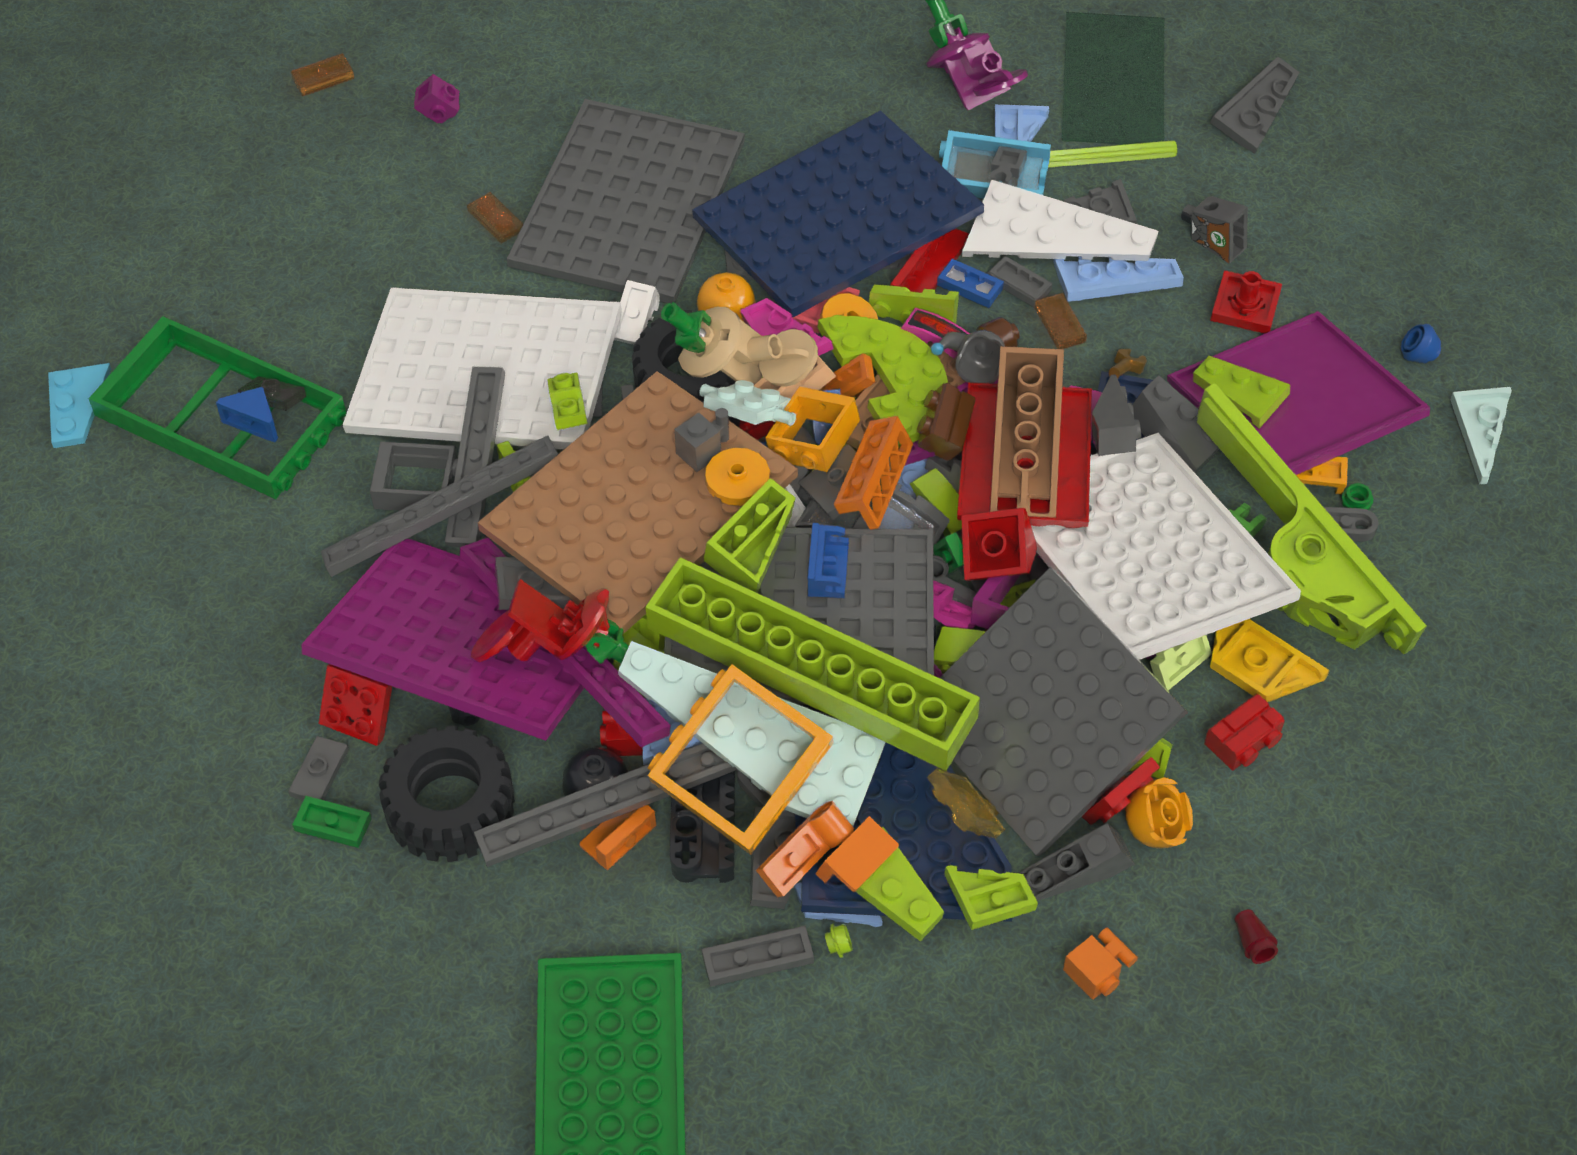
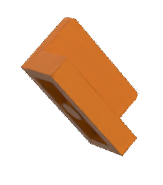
(618, 835)
(859, 855)

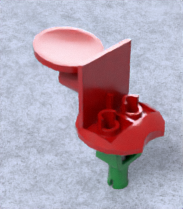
(563, 632)

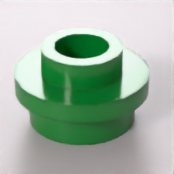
(1359, 491)

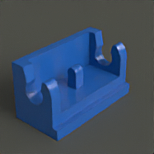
(827, 562)

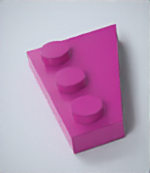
(770, 319)

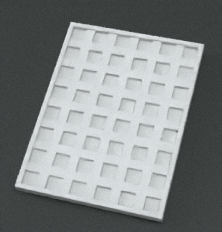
(430, 340)

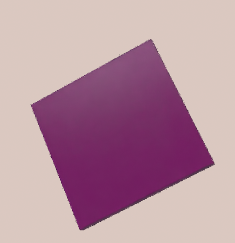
(1335, 395)

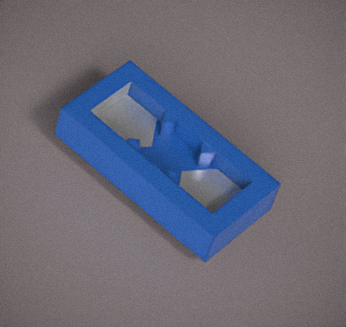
(970, 283)

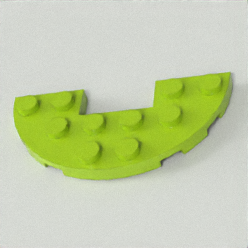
(899, 359)

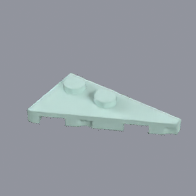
(1481, 420)

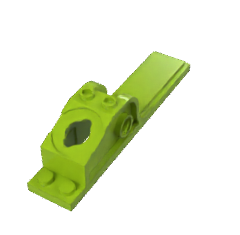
(1311, 544)

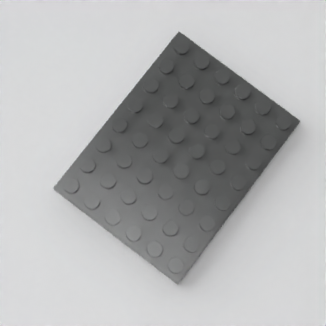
(625, 200)
(884, 600)

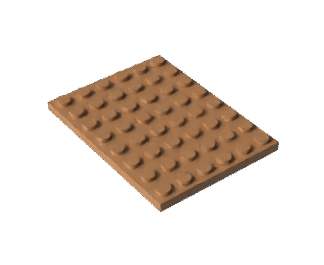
(621, 503)

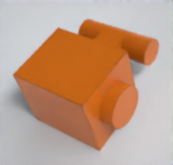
(1096, 966)

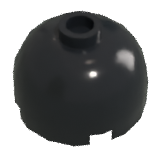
(591, 768)

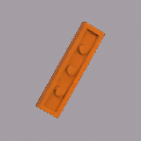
(870, 465)

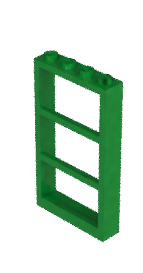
(154, 348)

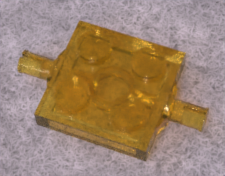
(969, 808)

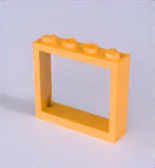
(784, 793)

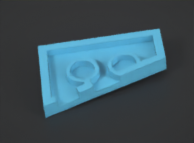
(69, 402)

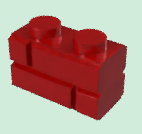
(1245, 732)

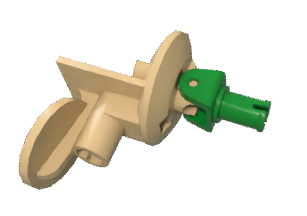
(723, 342)

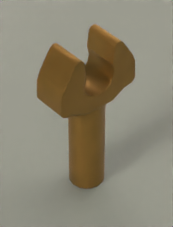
(1127, 363)

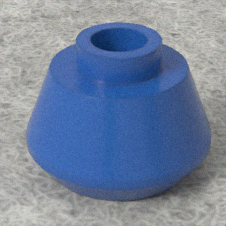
(1421, 344)

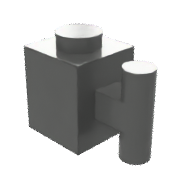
(700, 440)

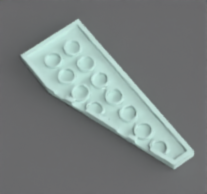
(756, 736)

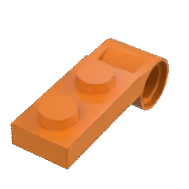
(804, 847)

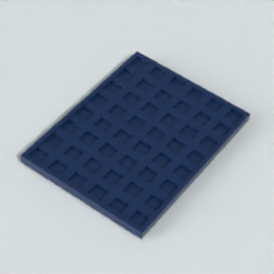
(837, 212)

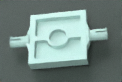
(748, 402)

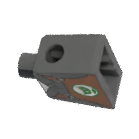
(1218, 226)

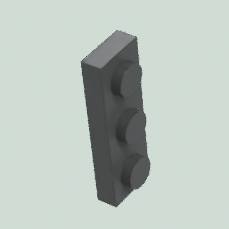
(757, 956)

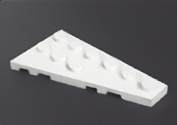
(1052, 229)

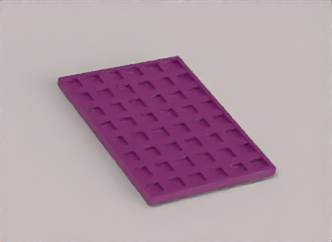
(416, 629)

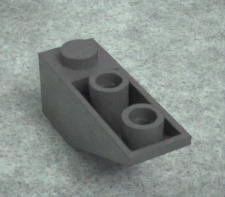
(1113, 421)
(1081, 863)

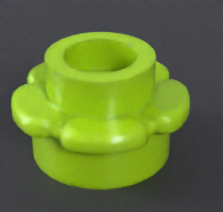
(838, 940)

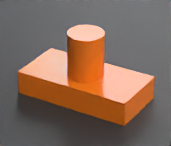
(853, 377)

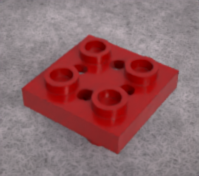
(1247, 296)
(354, 704)
(1117, 796)

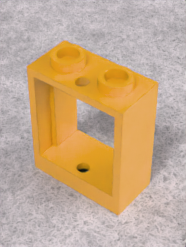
(808, 404)

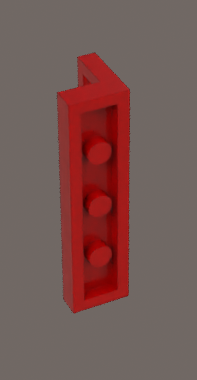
(930, 261)

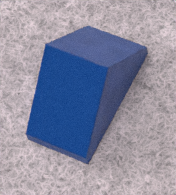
(249, 413)

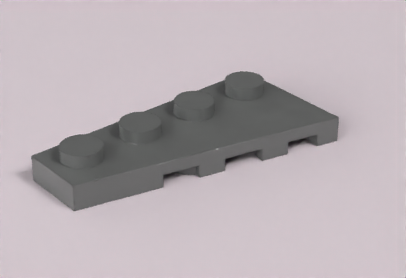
(1254, 108)
(1108, 201)

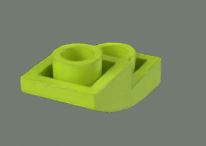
(567, 400)
(941, 494)

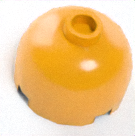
(725, 291)
(1159, 814)

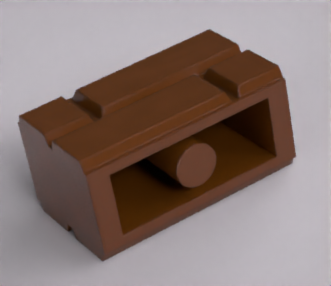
(946, 421)

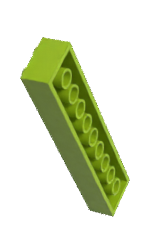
(813, 663)

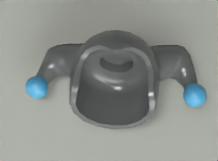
(976, 354)

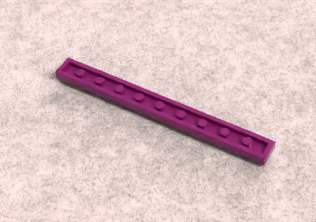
(600, 680)

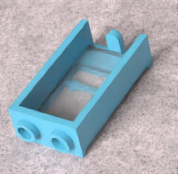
(970, 159)

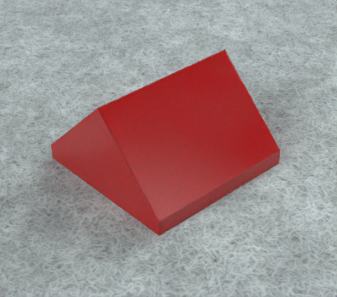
(997, 544)

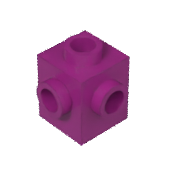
(437, 99)

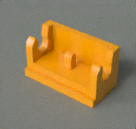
(1330, 473)

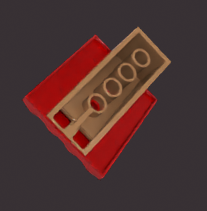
(1028, 442)

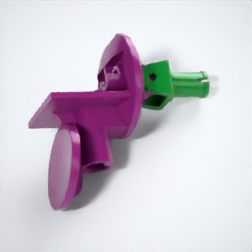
(968, 59)

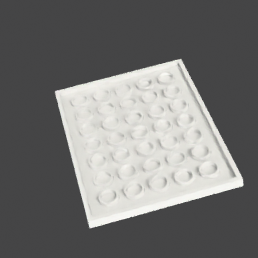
(1162, 553)

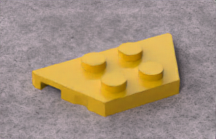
(1262, 661)

